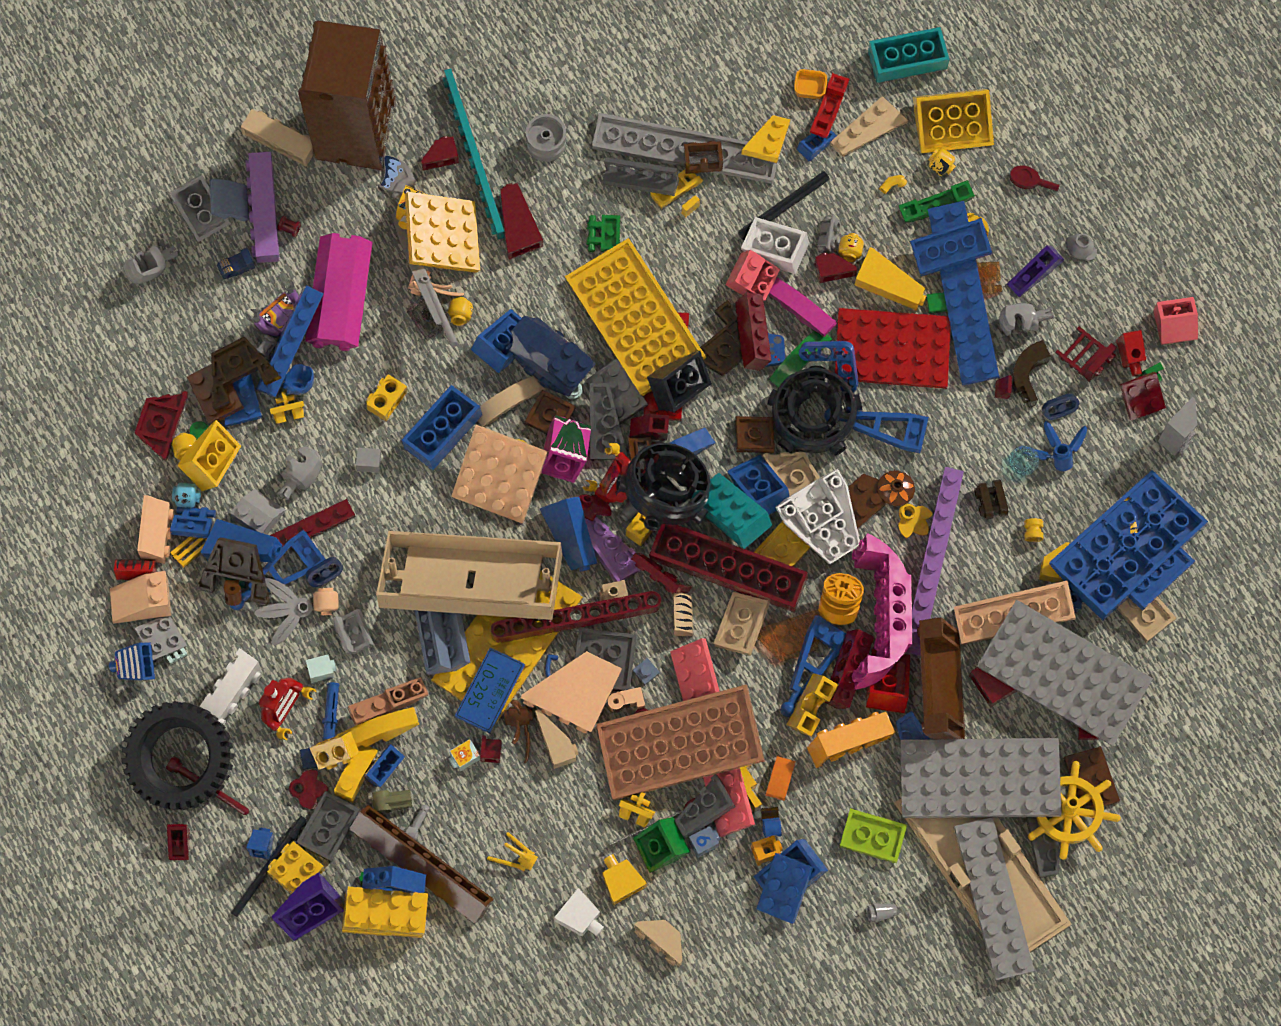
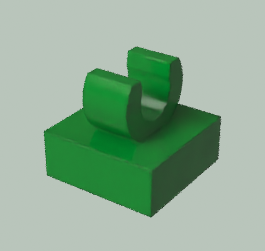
(1156, 368)

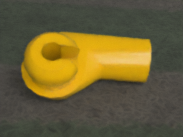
(891, 181)

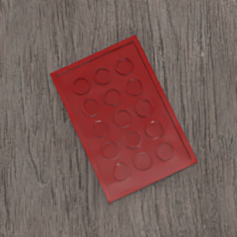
(896, 347)

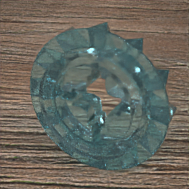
(1017, 454)

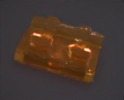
(989, 273)

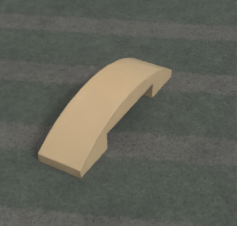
(509, 399)

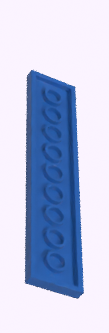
(965, 305)

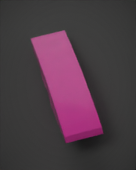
(801, 307)

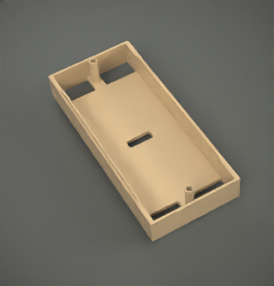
(439, 569)

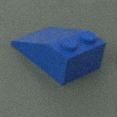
(495, 342)
(759, 483)
(802, 852)

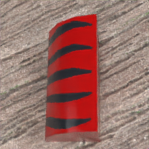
(131, 568)

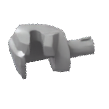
(151, 264)
(1028, 315)
(300, 474)

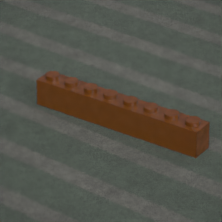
(413, 856)

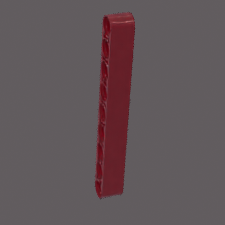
(585, 620)

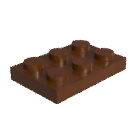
(202, 385)
(1095, 771)

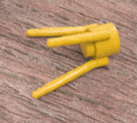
(526, 859)

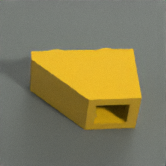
(1047, 573)

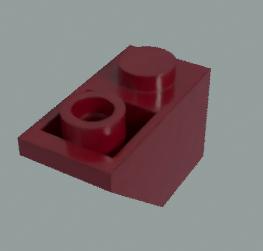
(650, 426)

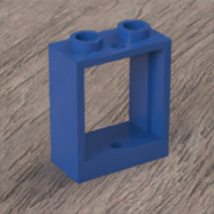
(393, 878)

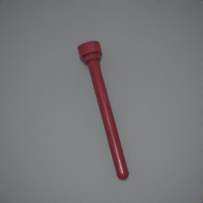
(176, 766)

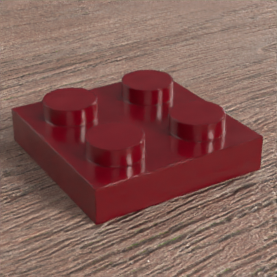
(1142, 396)

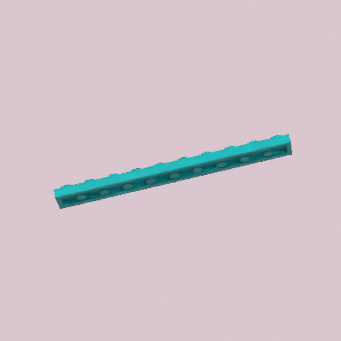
(475, 160)

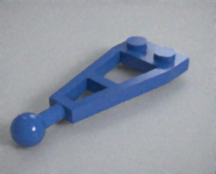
(914, 432)
(307, 552)
(827, 634)

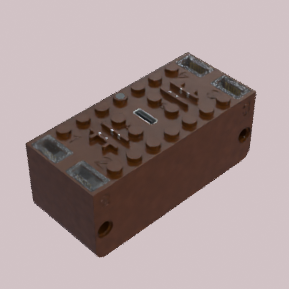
(348, 95)

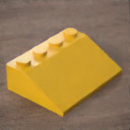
(954, 120)

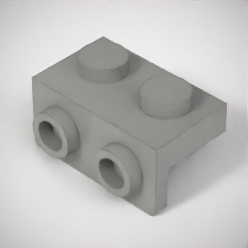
(353, 632)

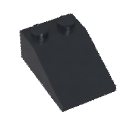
(679, 381)

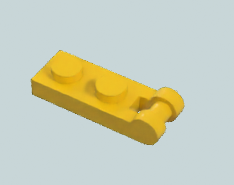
(683, 187)

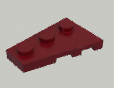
(669, 580)

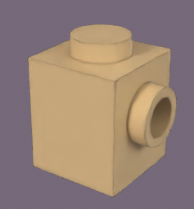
(613, 590)

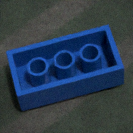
(442, 427)

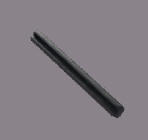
(788, 201)

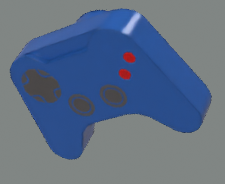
(777, 349)

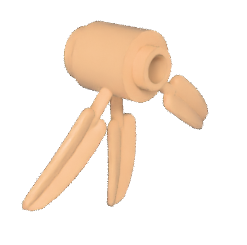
(415, 289)

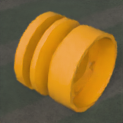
(840, 599)

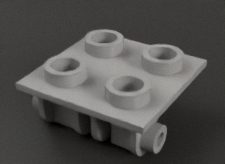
(162, 635)

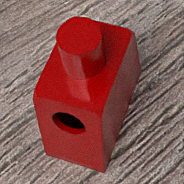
(1132, 344)

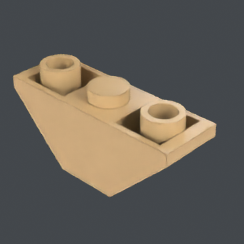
(662, 938)

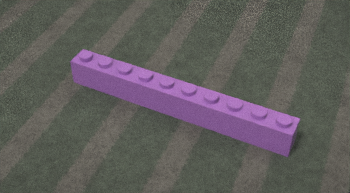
(935, 551)

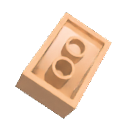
(141, 598)

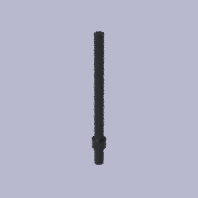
(291, 834)

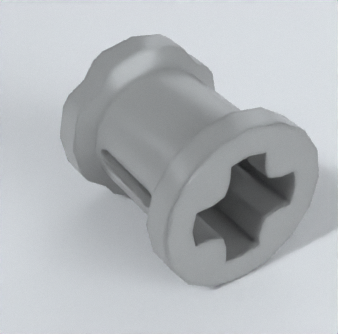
(267, 346)

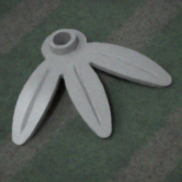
(290, 608)

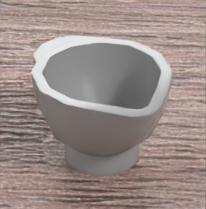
(1081, 247)

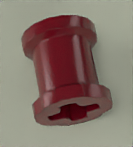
(284, 224)

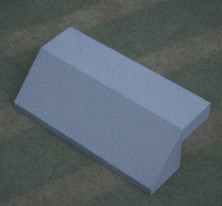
(442, 641)

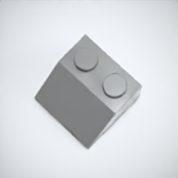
(257, 512)

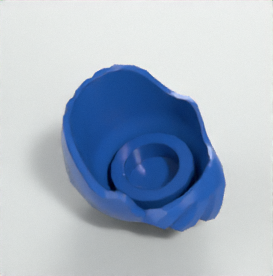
(299, 379)

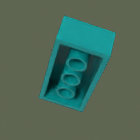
(908, 54)
(735, 512)

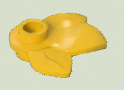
(916, 522)

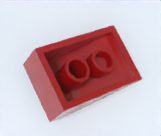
(893, 690)

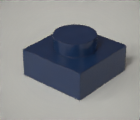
(307, 759)

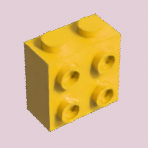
(293, 867)

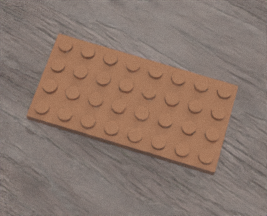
(680, 742)

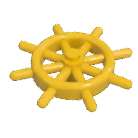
(1071, 811)

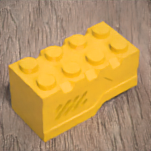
(384, 912)

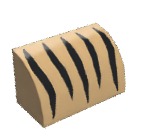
(682, 614)

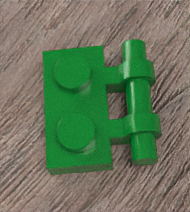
(609, 232)

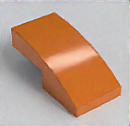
(780, 778)

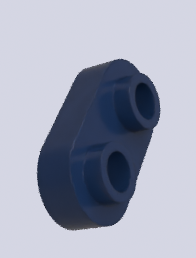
(1060, 407)
(323, 572)

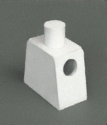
(579, 915)

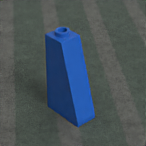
(570, 528)
(267, 545)

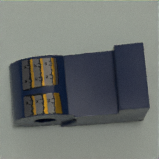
(236, 264)

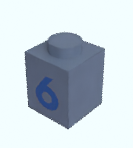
(704, 841)

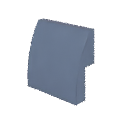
(229, 199)

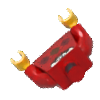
(607, 489)

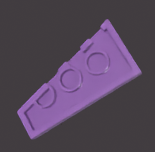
(611, 551)

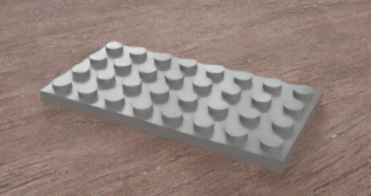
(1064, 673)
(980, 778)

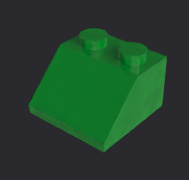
(661, 844)

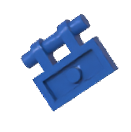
(192, 526)

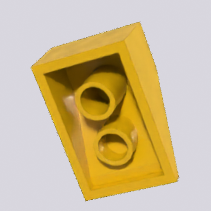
(209, 457)

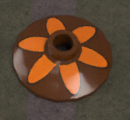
(893, 495)

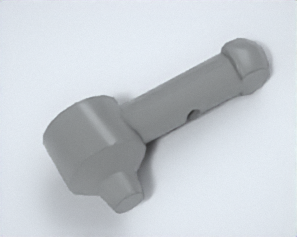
(413, 829)

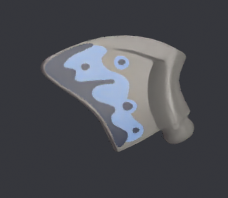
(396, 176)

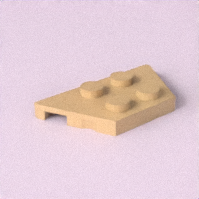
(792, 469)

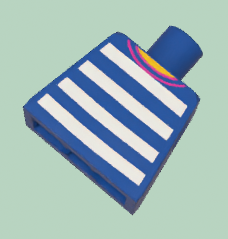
(134, 662)

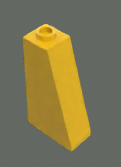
(889, 281)

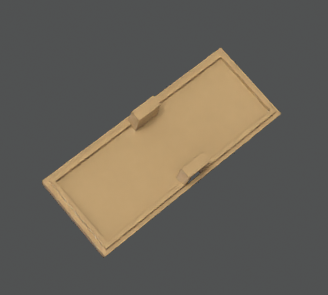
(1036, 906)

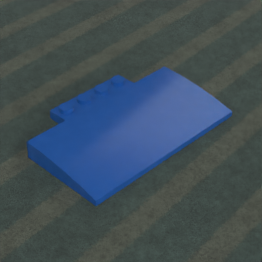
(1112, 564)

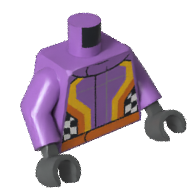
(275, 316)

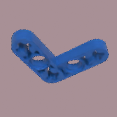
(840, 357)

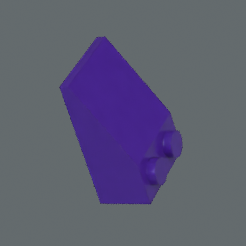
(308, 907)

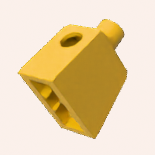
(621, 879)

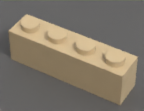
(278, 137)

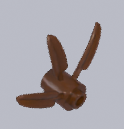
(517, 717)

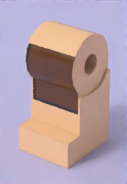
(626, 699)

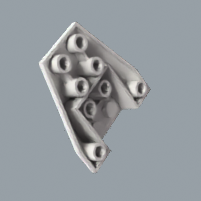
(823, 516)

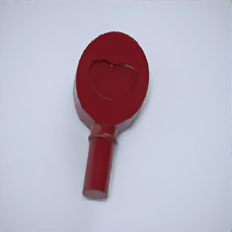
(1028, 178)

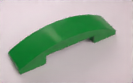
(918, 210)
(793, 361)

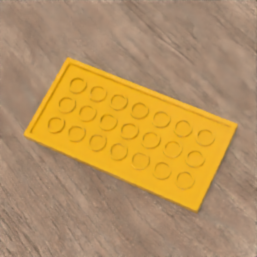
(632, 313)
(524, 650)

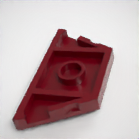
(160, 422)

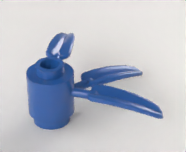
(1062, 453)

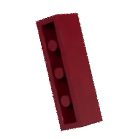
(753, 331)

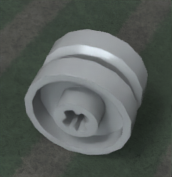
(546, 137)

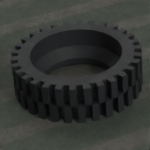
(141, 745)

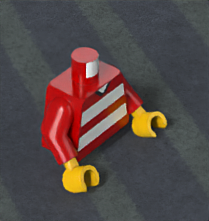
(278, 701)

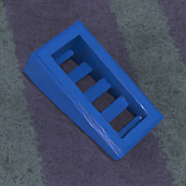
(809, 150)

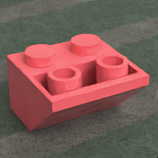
(752, 274)
(1176, 320)

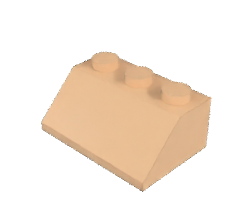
(155, 529)

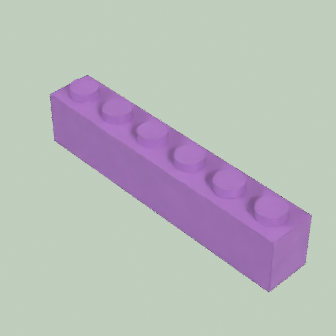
(263, 207)

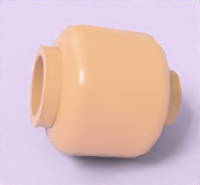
(325, 601)

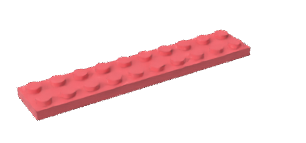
(697, 679)

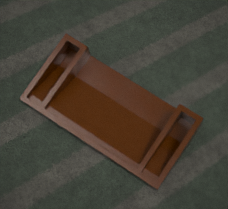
(941, 680)

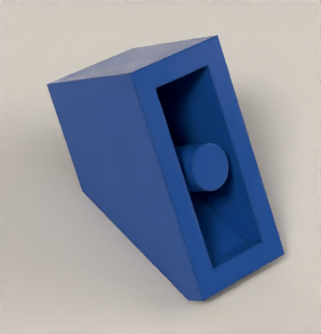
(260, 843)

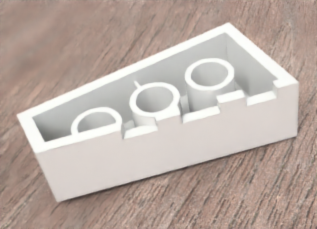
(233, 686)

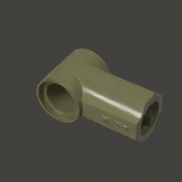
(390, 801)

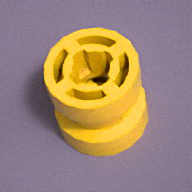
(1033, 531)

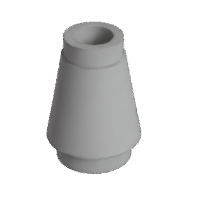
(878, 912)

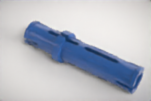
(330, 711)

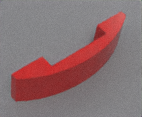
(830, 105)

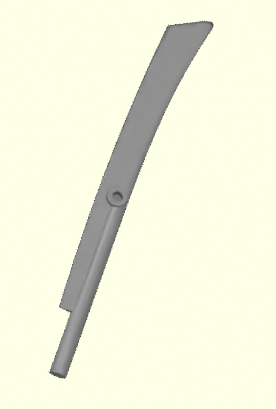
(425, 286)

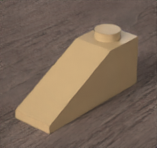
(556, 742)

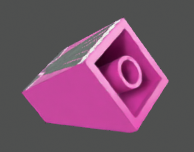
(567, 448)

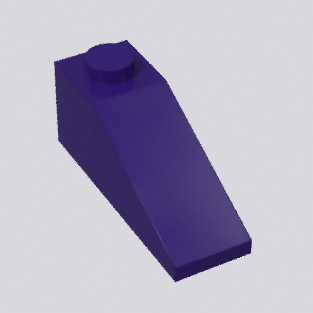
(1035, 270)

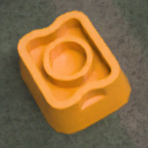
(810, 84)

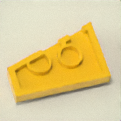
(768, 140)

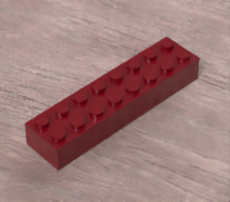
(729, 566)

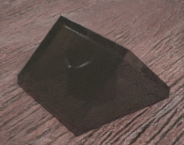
(424, 321)

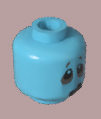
(186, 495)

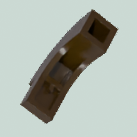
(1031, 357)

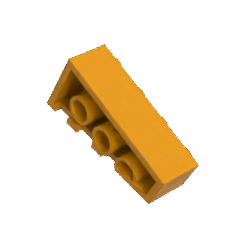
(850, 738)

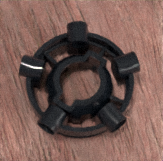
(816, 382)
(664, 507)

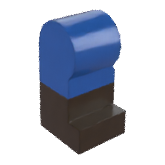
(770, 821)

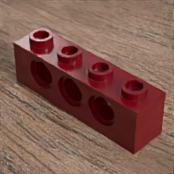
(852, 653)

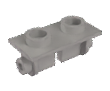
(830, 227)

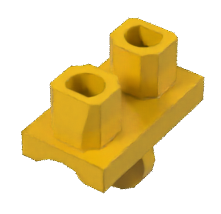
(278, 412)
(628, 807)

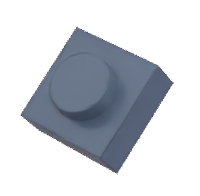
(646, 671)

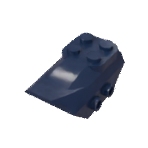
(549, 356)

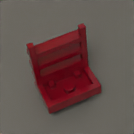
(1095, 364)

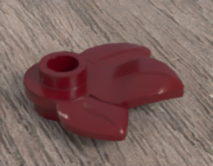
(594, 506)
(311, 789)

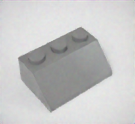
(1180, 429)

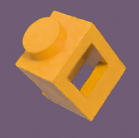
(766, 843)

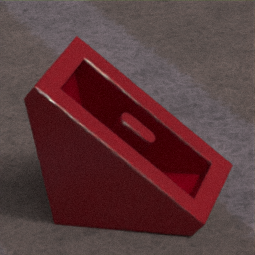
(178, 841)

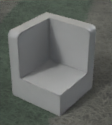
(368, 460)

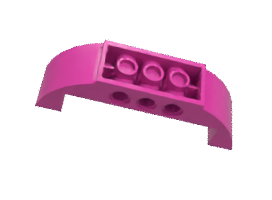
(892, 609)

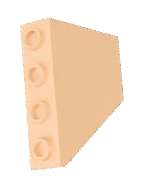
(576, 691)

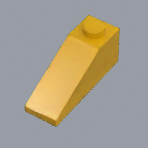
(353, 774)

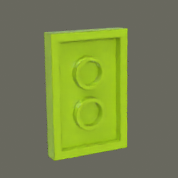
(873, 836)

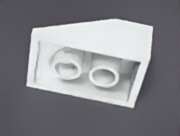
(777, 244)

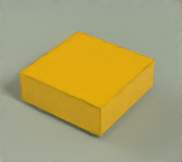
(690, 206)

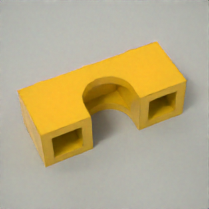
(816, 692)

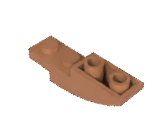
(388, 702)

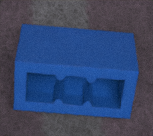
(384, 766)

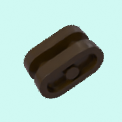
(986, 508)

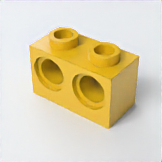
(390, 399)
(637, 531)
(333, 748)

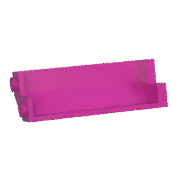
(342, 277)

